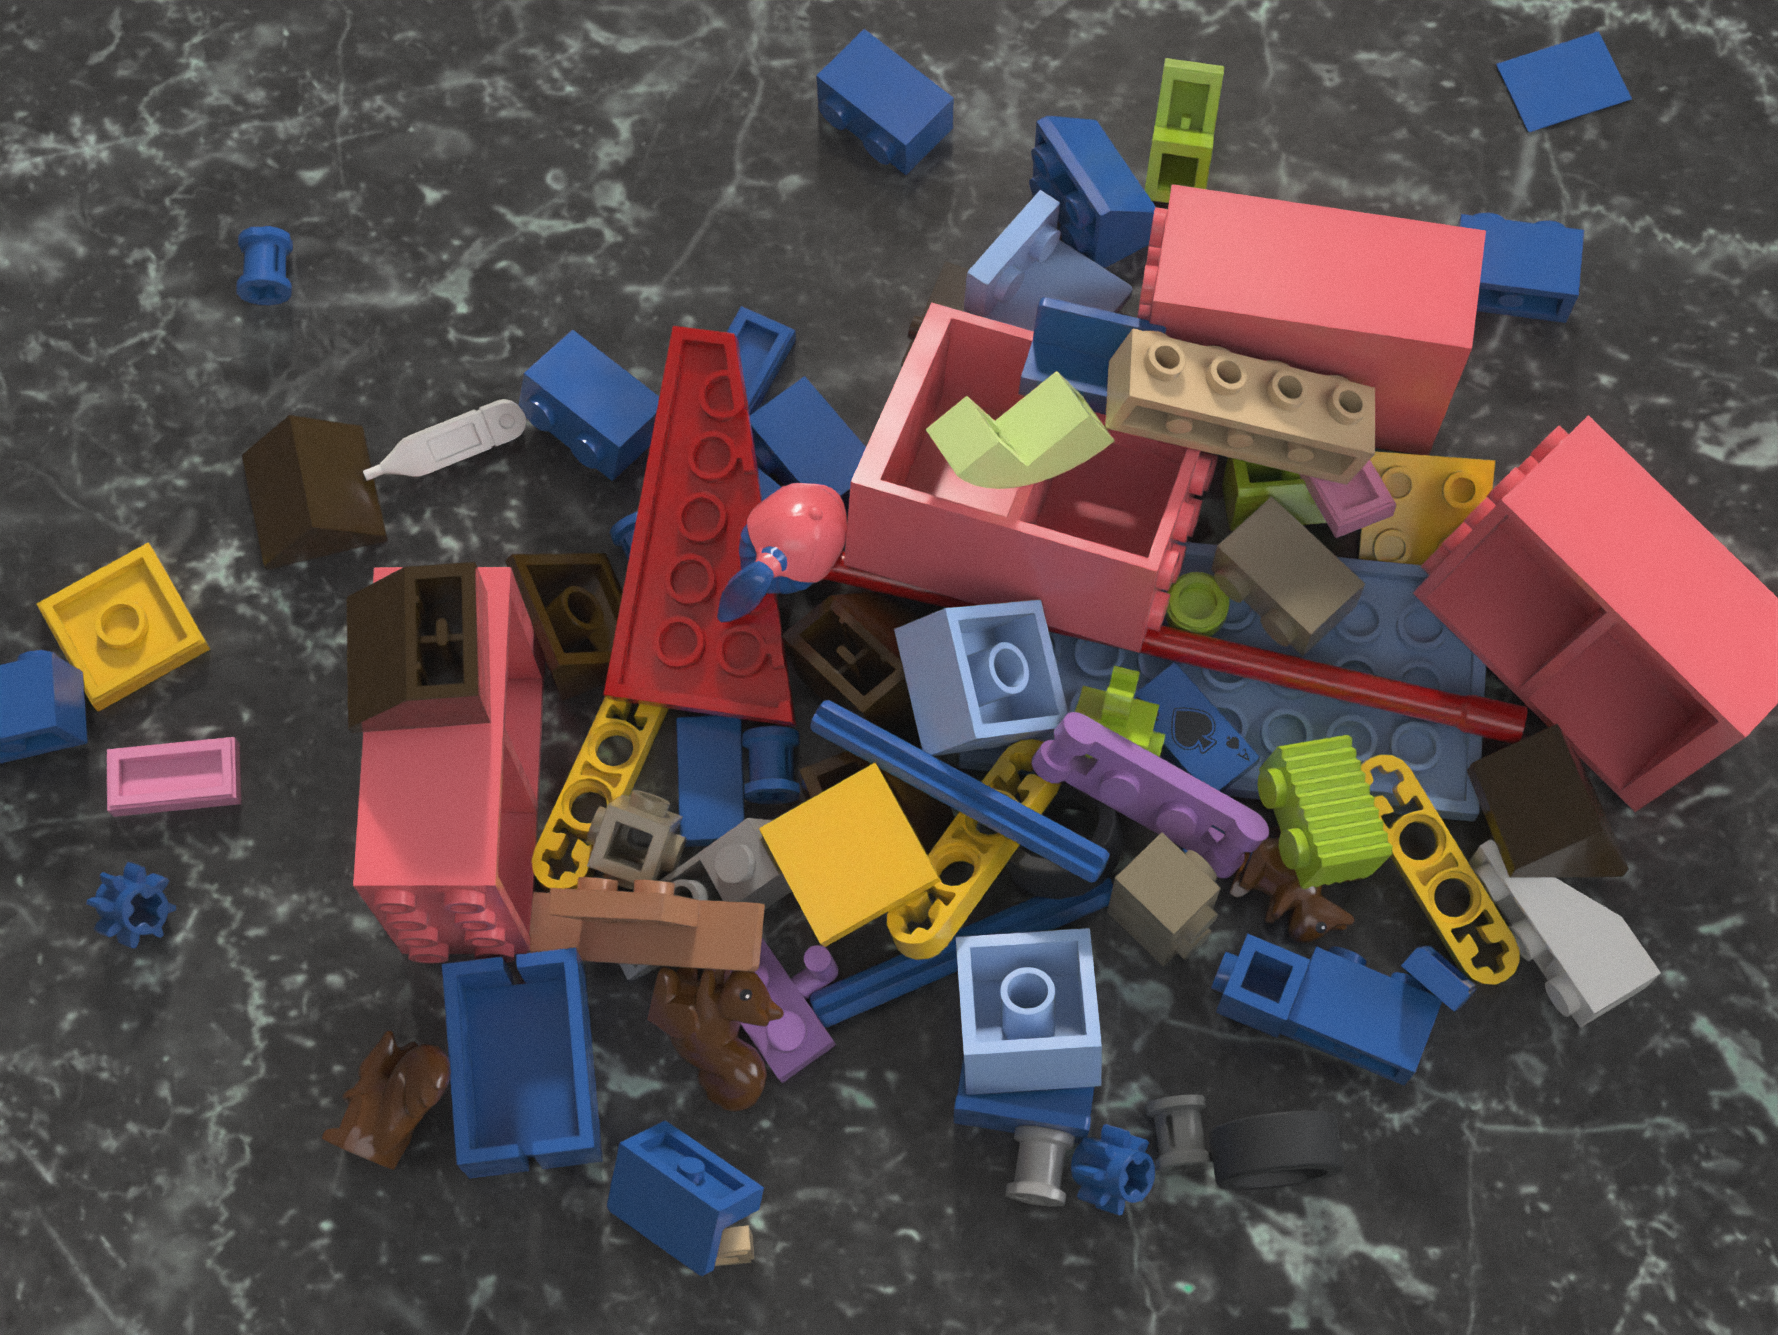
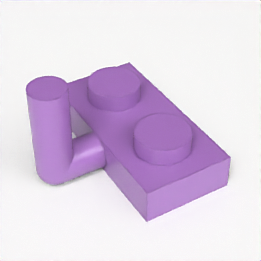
(799, 1035)

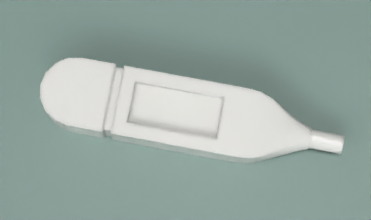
(453, 440)

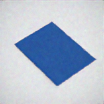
(1563, 81)

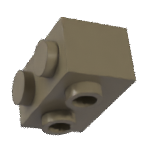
(1286, 577)
(1166, 900)

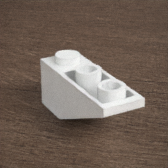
(1575, 941)

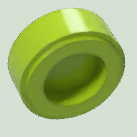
(1197, 604)

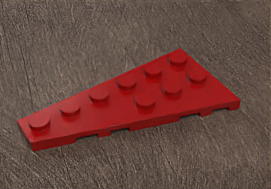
(686, 550)

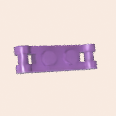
(1150, 792)

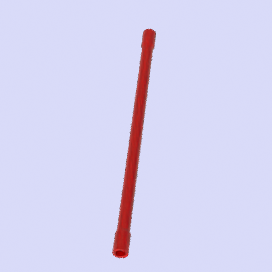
(1465, 712)

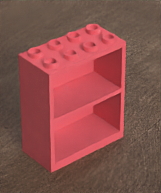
(1324, 294)
(1082, 542)
(1610, 613)
(456, 808)

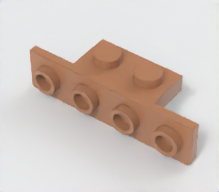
(647, 926)

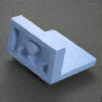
(1035, 264)

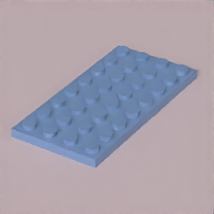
(1382, 636)

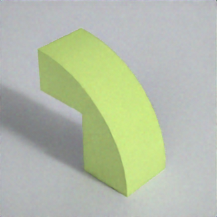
(1028, 444)

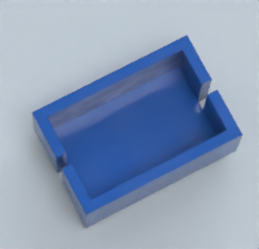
(521, 1063)

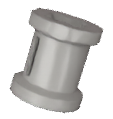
(1039, 1166)

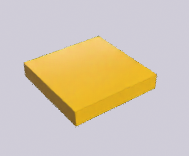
(123, 626)
(849, 855)

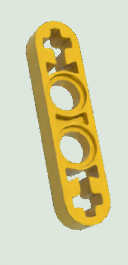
(594, 776)
(967, 844)
(1443, 864)

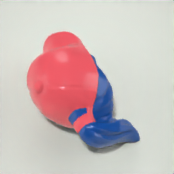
(785, 546)

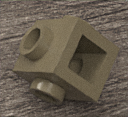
(617, 852)

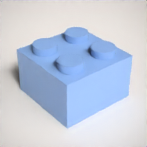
(981, 676)
(1029, 1011)

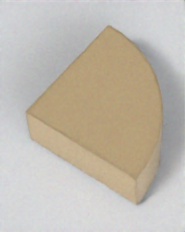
(735, 1246)

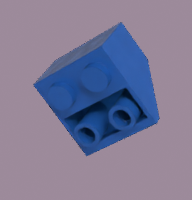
(1100, 199)

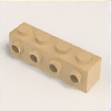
(1240, 406)

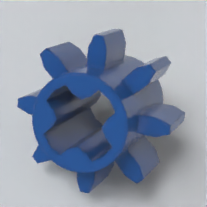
(131, 905)
(1113, 1169)

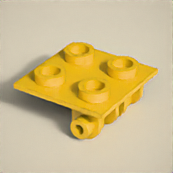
(1430, 501)

